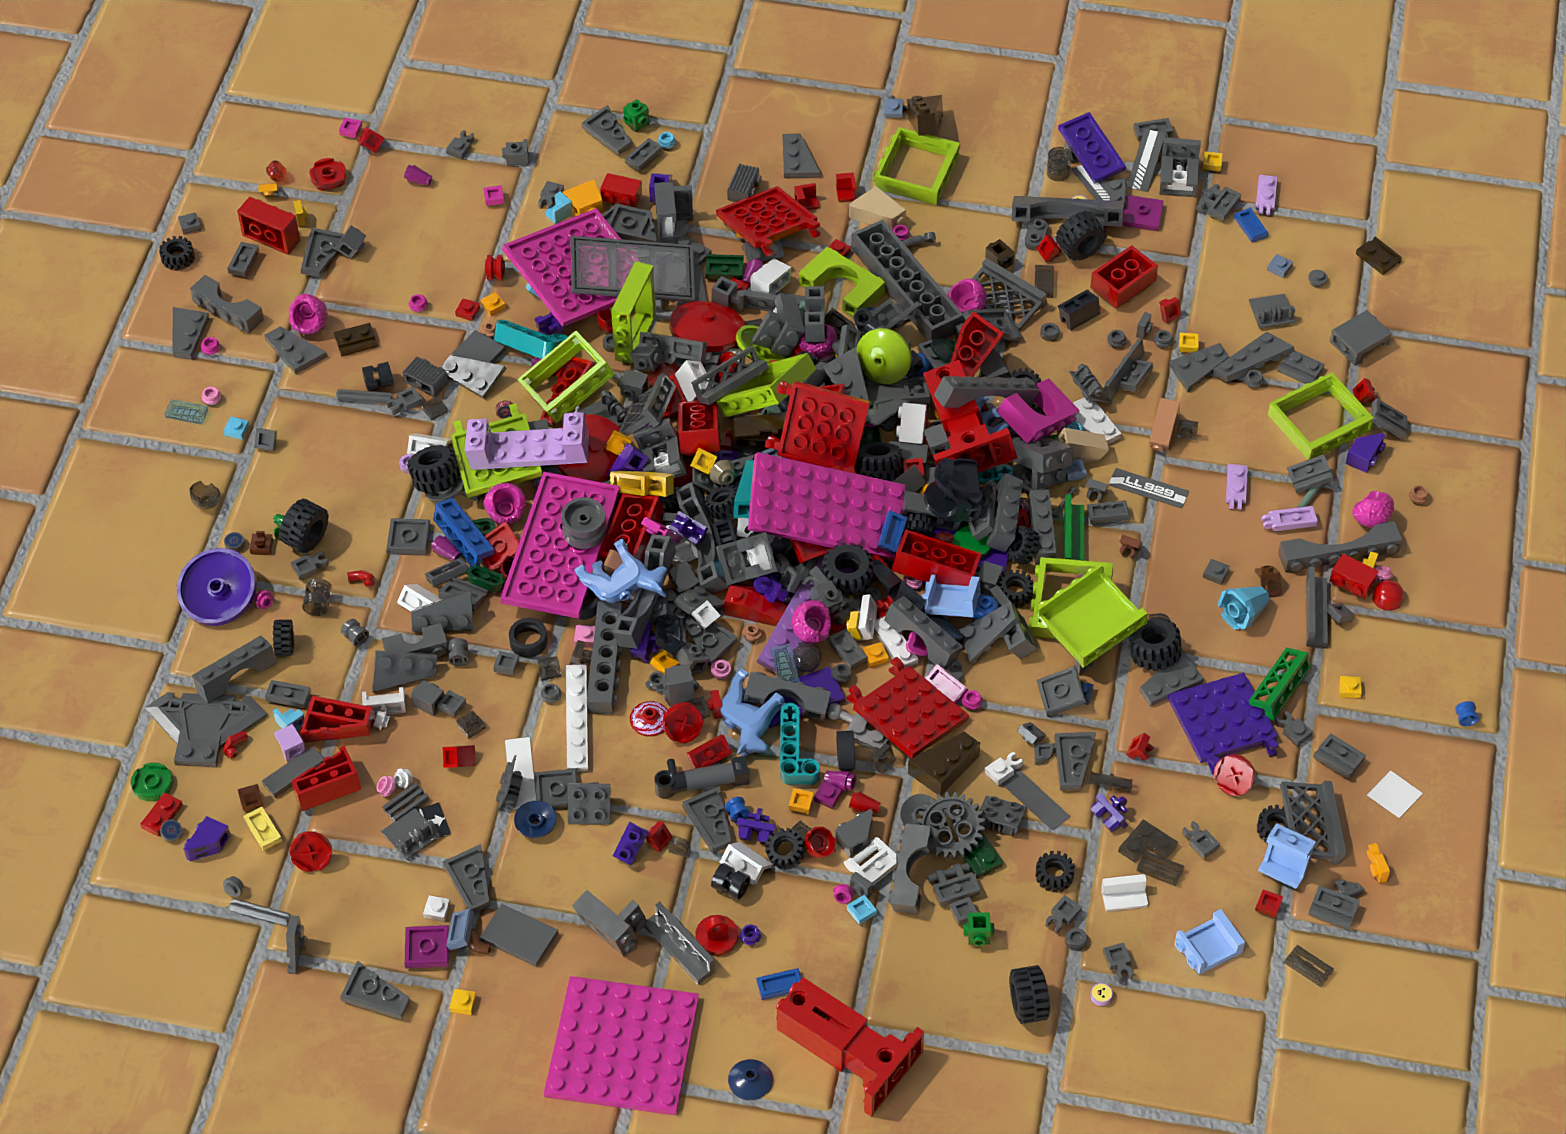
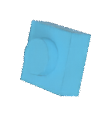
(236, 428)
(861, 909)

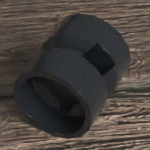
(384, 375)
(730, 881)

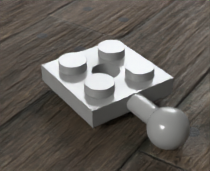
(858, 724)

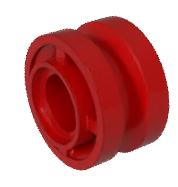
(494, 267)

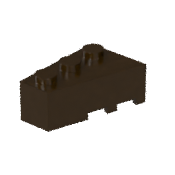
(925, 113)
(753, 431)
(945, 762)

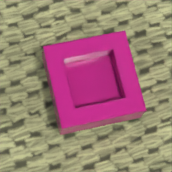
(350, 127)
(493, 195)

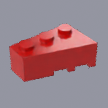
(336, 720)
(327, 781)

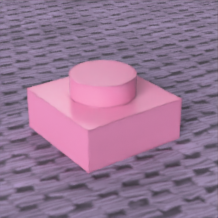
(584, 633)

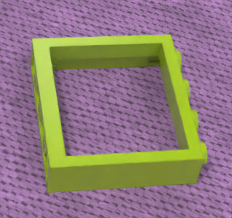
(927, 143)
(638, 293)
(577, 391)
(754, 395)
(1332, 440)
(1061, 566)

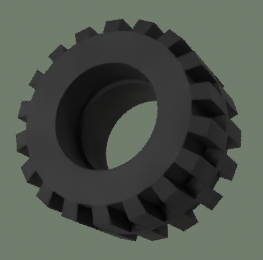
(1081, 235)
(880, 461)
(433, 468)
(304, 525)
(852, 557)
(1156, 645)
(1029, 994)

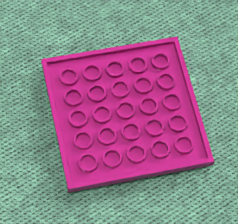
(546, 265)
(622, 1045)

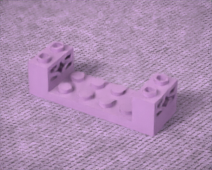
(527, 447)

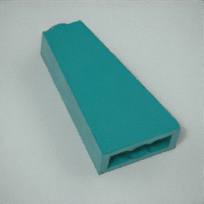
(743, 494)

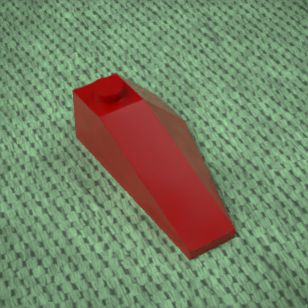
(975, 343)
(567, 375)
(746, 603)

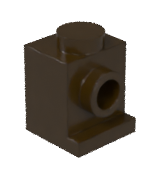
(1000, 254)

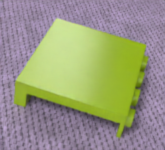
(1090, 616)

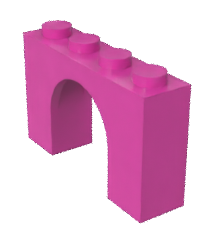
(1032, 425)

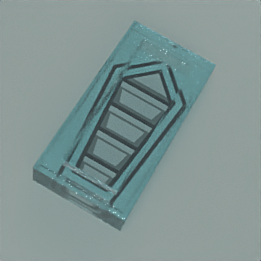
(186, 411)
(784, 662)

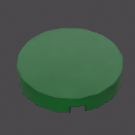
(965, 539)
(151, 781)

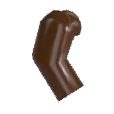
(477, 946)

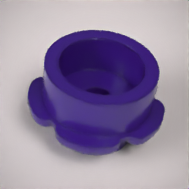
(750, 930)

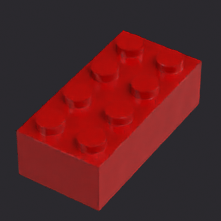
(698, 427)
(627, 525)
(925, 556)

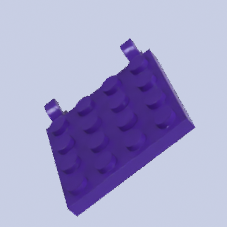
(1222, 720)

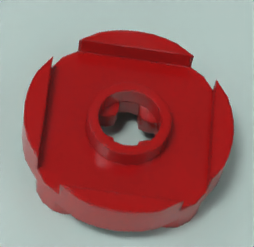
(321, 180)

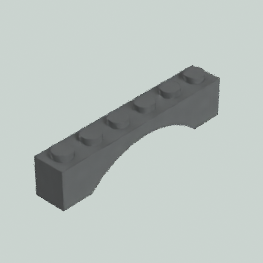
(1032, 208)
(959, 390)
(1301, 554)
(709, 568)
(634, 620)

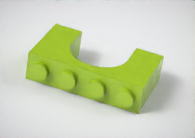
(831, 265)

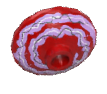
(645, 724)

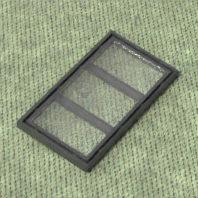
(604, 264)

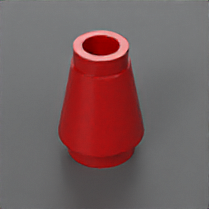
(861, 803)

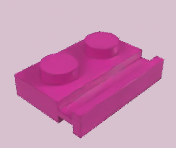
(658, 529)

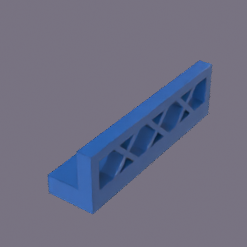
(462, 532)

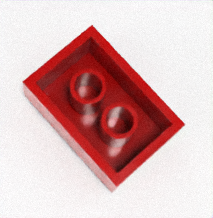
(268, 225)
(1124, 276)

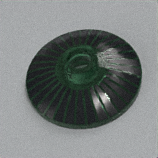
(943, 348)

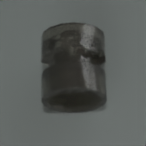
(1058, 164)
(317, 597)

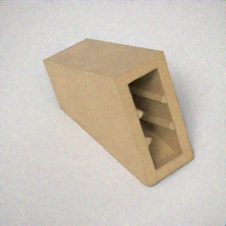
(875, 206)
(1085, 444)

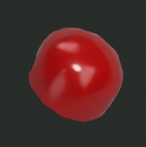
(605, 321)
(1388, 595)
(820, 842)

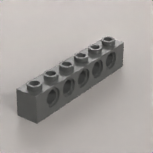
(602, 687)

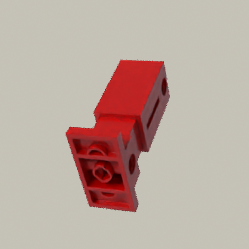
(966, 429)
(846, 1041)

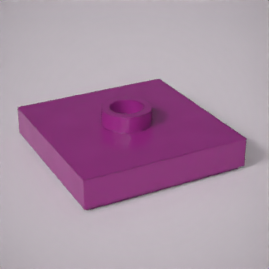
(1143, 213)
(426, 946)

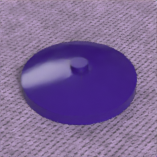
(216, 586)

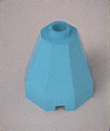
(1242, 605)

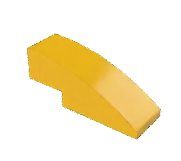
(643, 482)

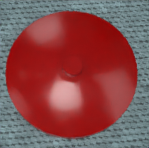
(707, 323)
(599, 459)

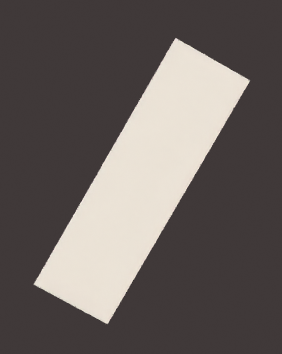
(523, 763)

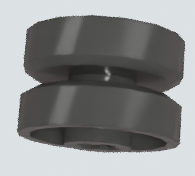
(583, 523)

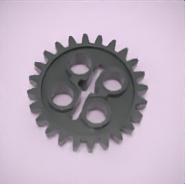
(969, 818)

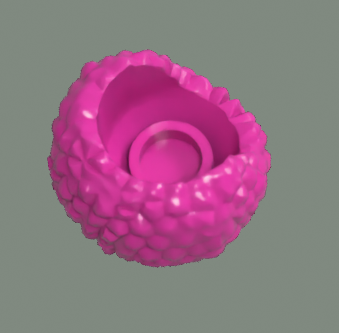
(968, 295)
(307, 314)
(820, 348)
(505, 503)
(1374, 509)
(811, 621)

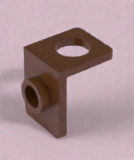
(1270, 573)

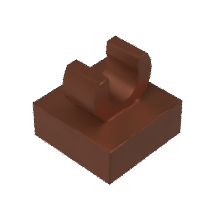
(261, 543)
(1130, 543)
(250, 797)

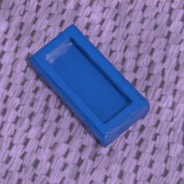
(1251, 225)
(892, 532)
(777, 984)

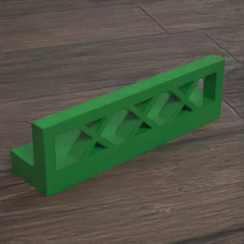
(1073, 530)
(1287, 682)

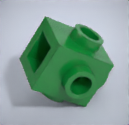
(636, 115)
(978, 929)

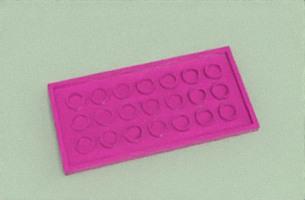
(820, 504)
(544, 562)

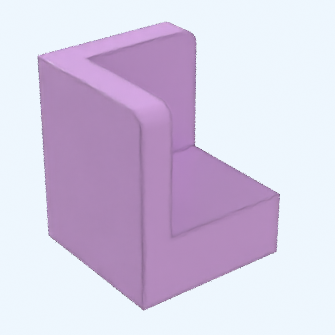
(290, 742)

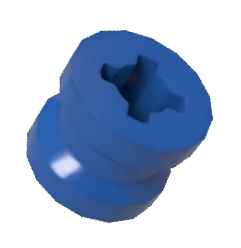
(1467, 713)
(737, 809)

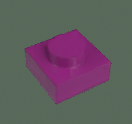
(827, 794)

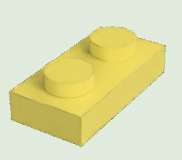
(262, 828)

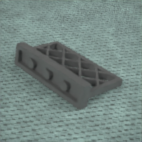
(1015, 285)
(649, 406)
(1330, 823)

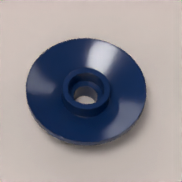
(535, 812)
(746, 1087)

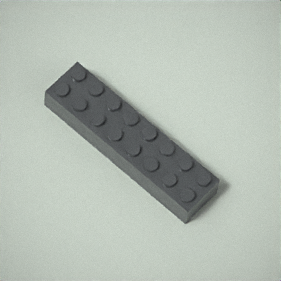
(906, 280)

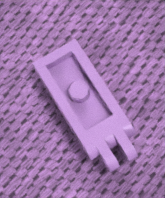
(1266, 193)
(1236, 485)
(1290, 518)

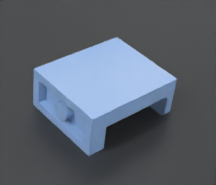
(951, 599)
(1287, 856)
(1210, 943)

